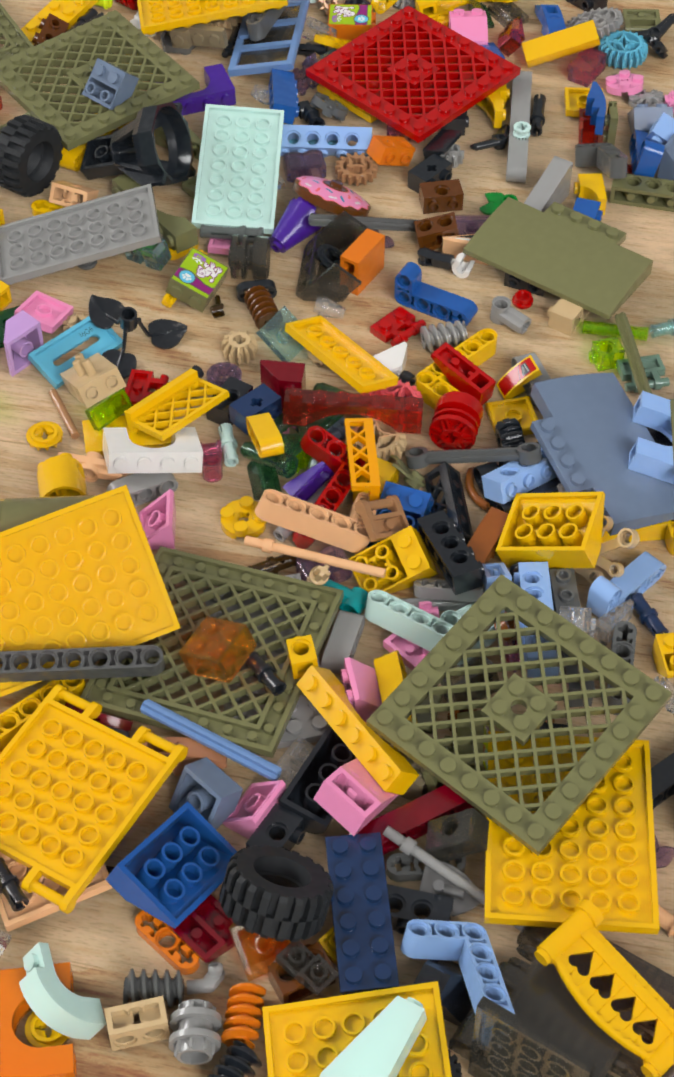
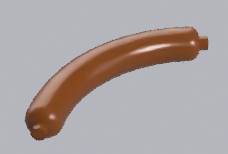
(472, 493)

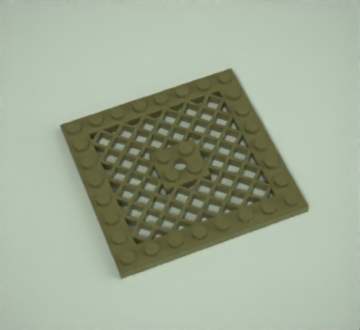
(88, 39)
(265, 729)
(515, 818)

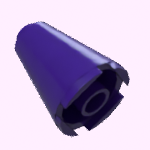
(293, 225)

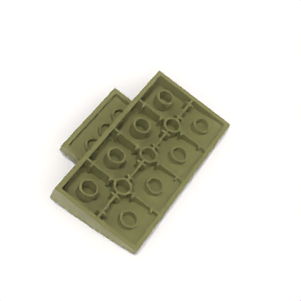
(561, 254)

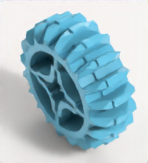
(624, 49)

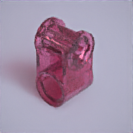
(212, 462)

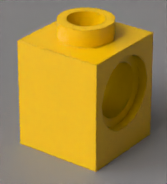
(301, 654)

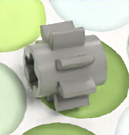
(454, 155)

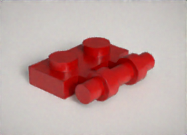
(394, 324)
(141, 382)

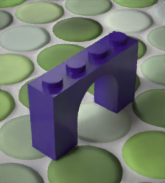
(218, 91)

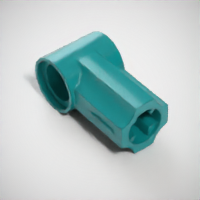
(354, 598)

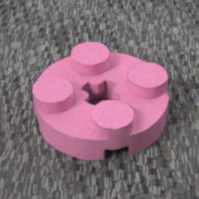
(624, 83)

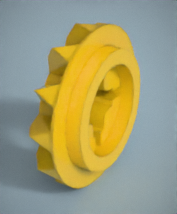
(51, 429)
(38, 1037)

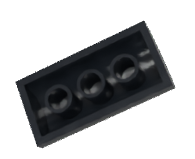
(322, 761)

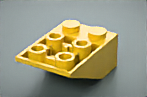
(402, 557)

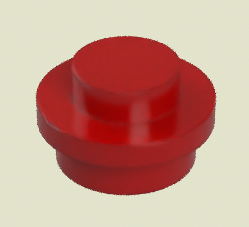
(522, 299)

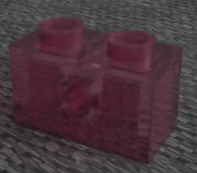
(586, 67)

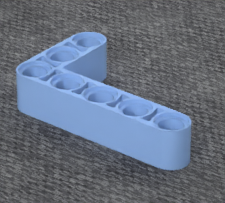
(462, 943)

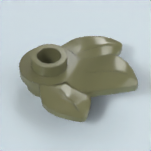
(413, 477)

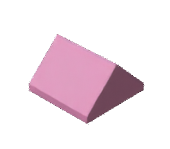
(160, 521)
(255, 806)

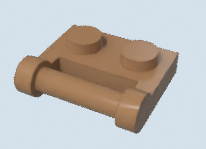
(382, 525)

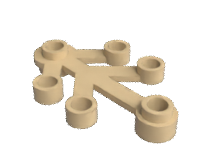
(621, 541)

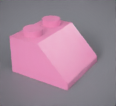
(470, 24)

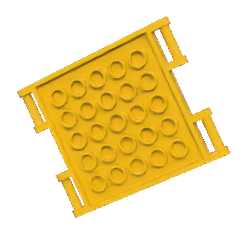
(74, 792)

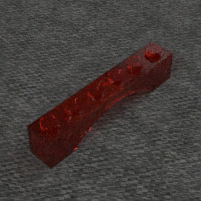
(399, 413)

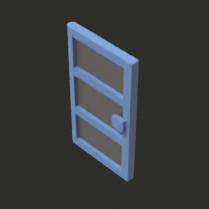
(276, 50)

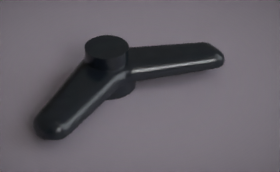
(660, 29)
(498, 140)

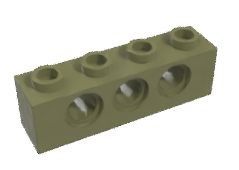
(643, 192)

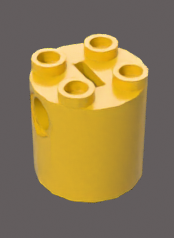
(61, 477)

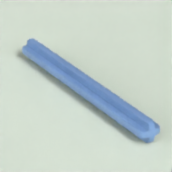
(211, 740)

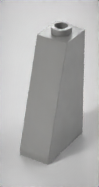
(552, 185)

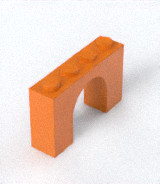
(16, 1057)

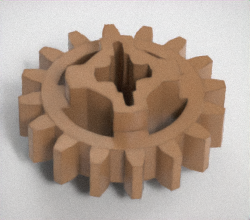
(356, 169)

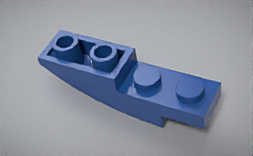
(550, 18)

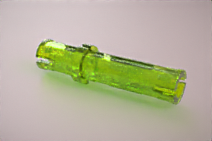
(611, 330)

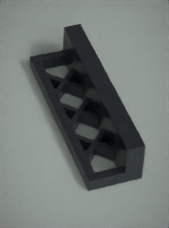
(453, 497)

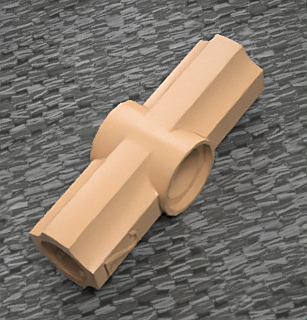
(95, 467)

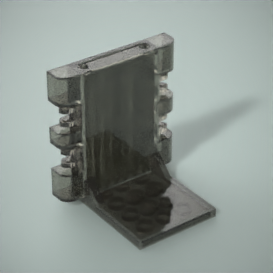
(549, 1028)

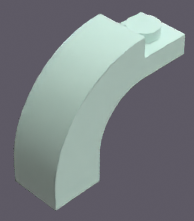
(53, 1002)

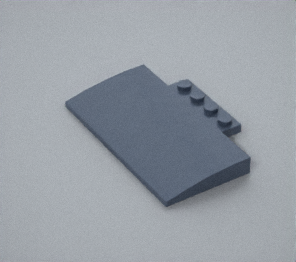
(589, 443)

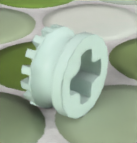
(521, 130)

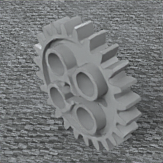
(605, 20)

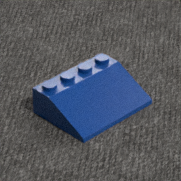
(174, 867)

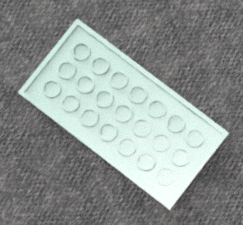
(238, 167)

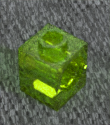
(605, 353)

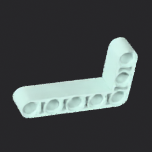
(409, 621)

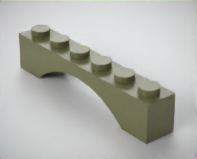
(176, 230)

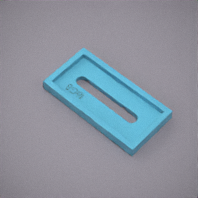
(46, 354)

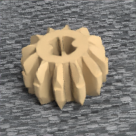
(239, 347)

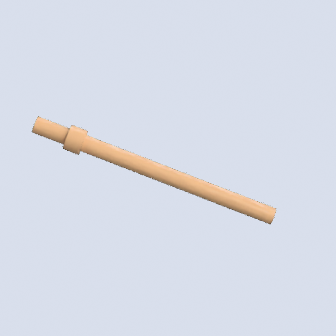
(269, 546)

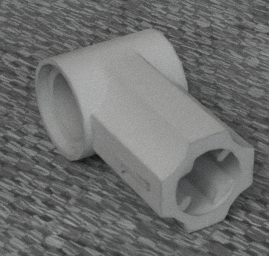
(504, 313)

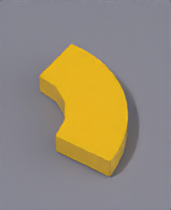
(330, 41)

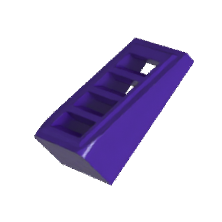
(309, 482)

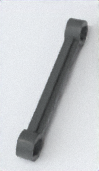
(526, 454)

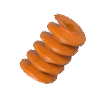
(243, 1014)

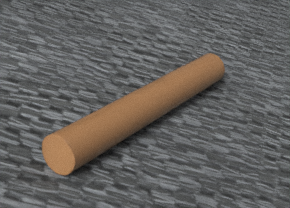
(66, 418)

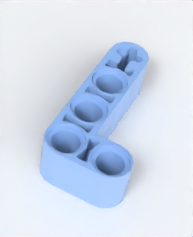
(637, 578)

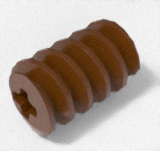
(260, 305)

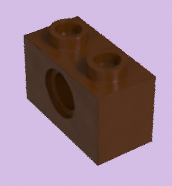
(441, 196)

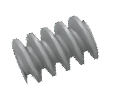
(448, 333)

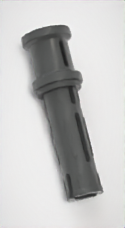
(221, 232)

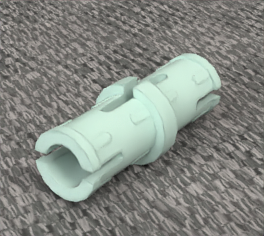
(228, 445)

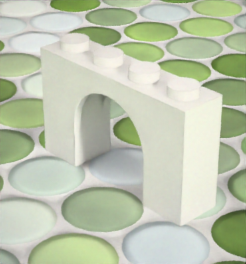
(124, 456)

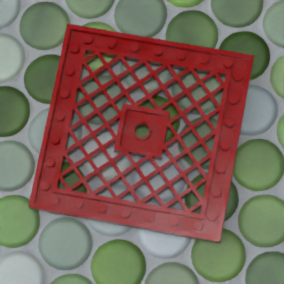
(379, 58)

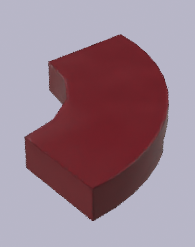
(108, 719)

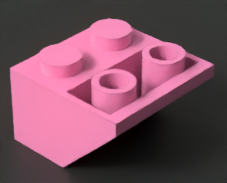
(361, 687)

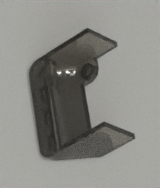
(335, 281)

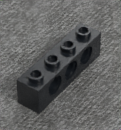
(450, 552)
(416, 902)

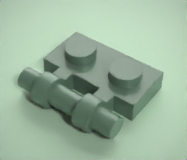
(653, 368)

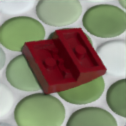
(206, 930)

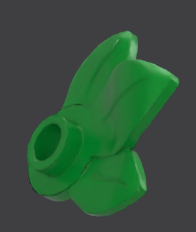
(495, 200)

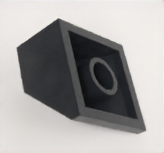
(452, 988)

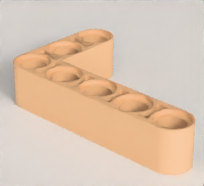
(315, 521)

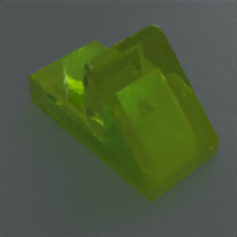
(108, 409)

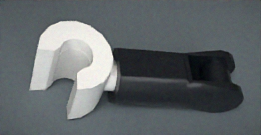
(446, 261)

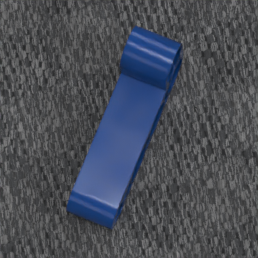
(644, 154)
(430, 299)

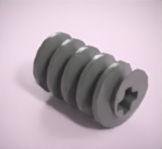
(153, 986)

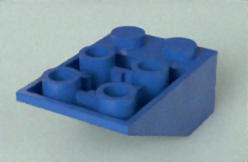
(414, 503)

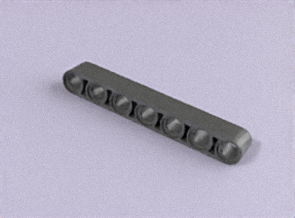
(87, 667)

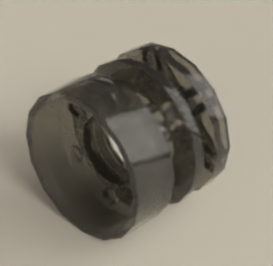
(250, 257)

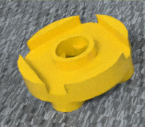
(238, 509)

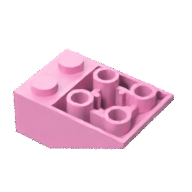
(352, 796)

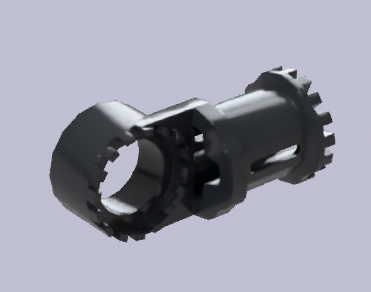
(310, 114)

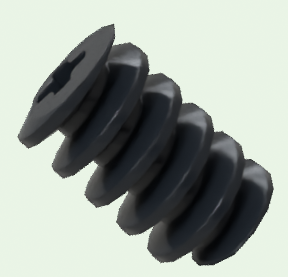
(237, 1062)

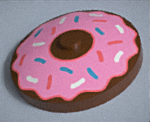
(330, 195)

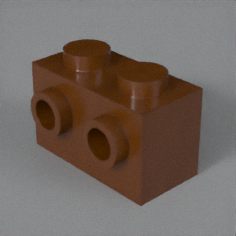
(49, 28)

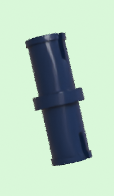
(647, 615)

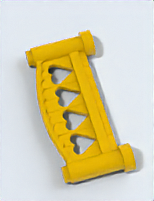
(580, 936)

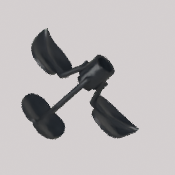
(107, 311)

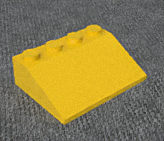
(553, 529)

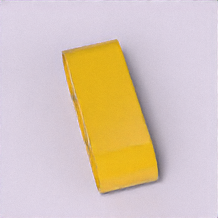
(265, 435)

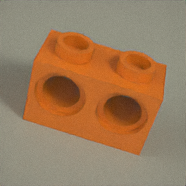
(390, 150)

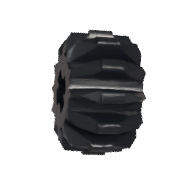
(509, 433)

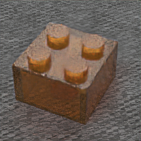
(218, 649)

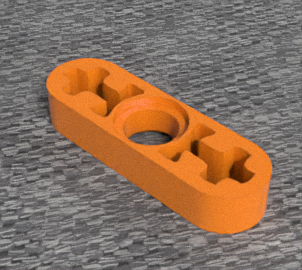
(171, 953)

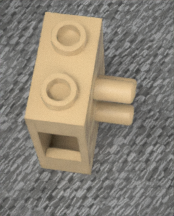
(92, 379)

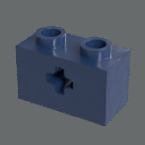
(255, 402)

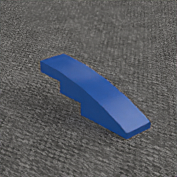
(596, 107)

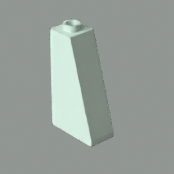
(382, 1044)

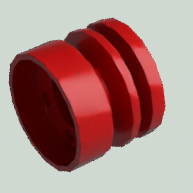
(456, 421)

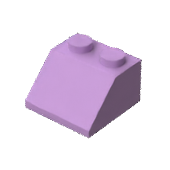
(21, 337)

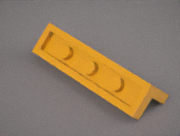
(367, 453)

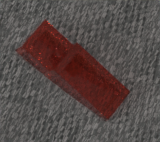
(511, 37)
(586, 132)

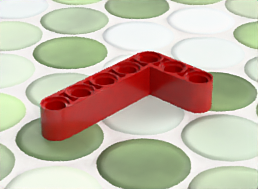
(338, 464)

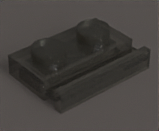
(506, 13)

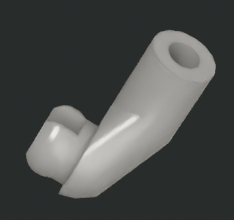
(209, 982)

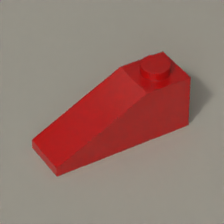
(463, 373)

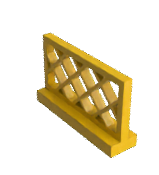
(170, 397)

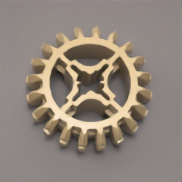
(388, 441)

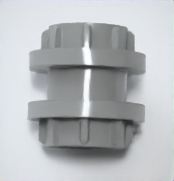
(195, 1032)

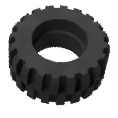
(29, 155)
(276, 893)

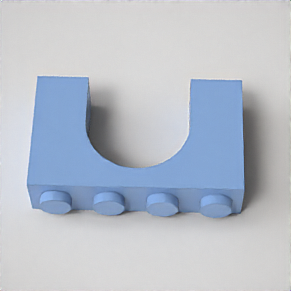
(647, 456)

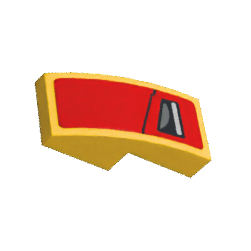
(512, 382)

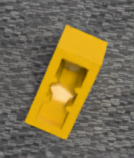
(591, 187)

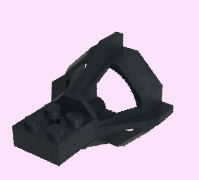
(134, 149)

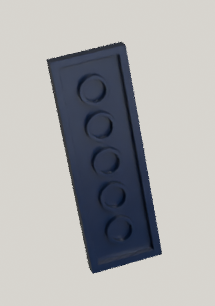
(361, 913)

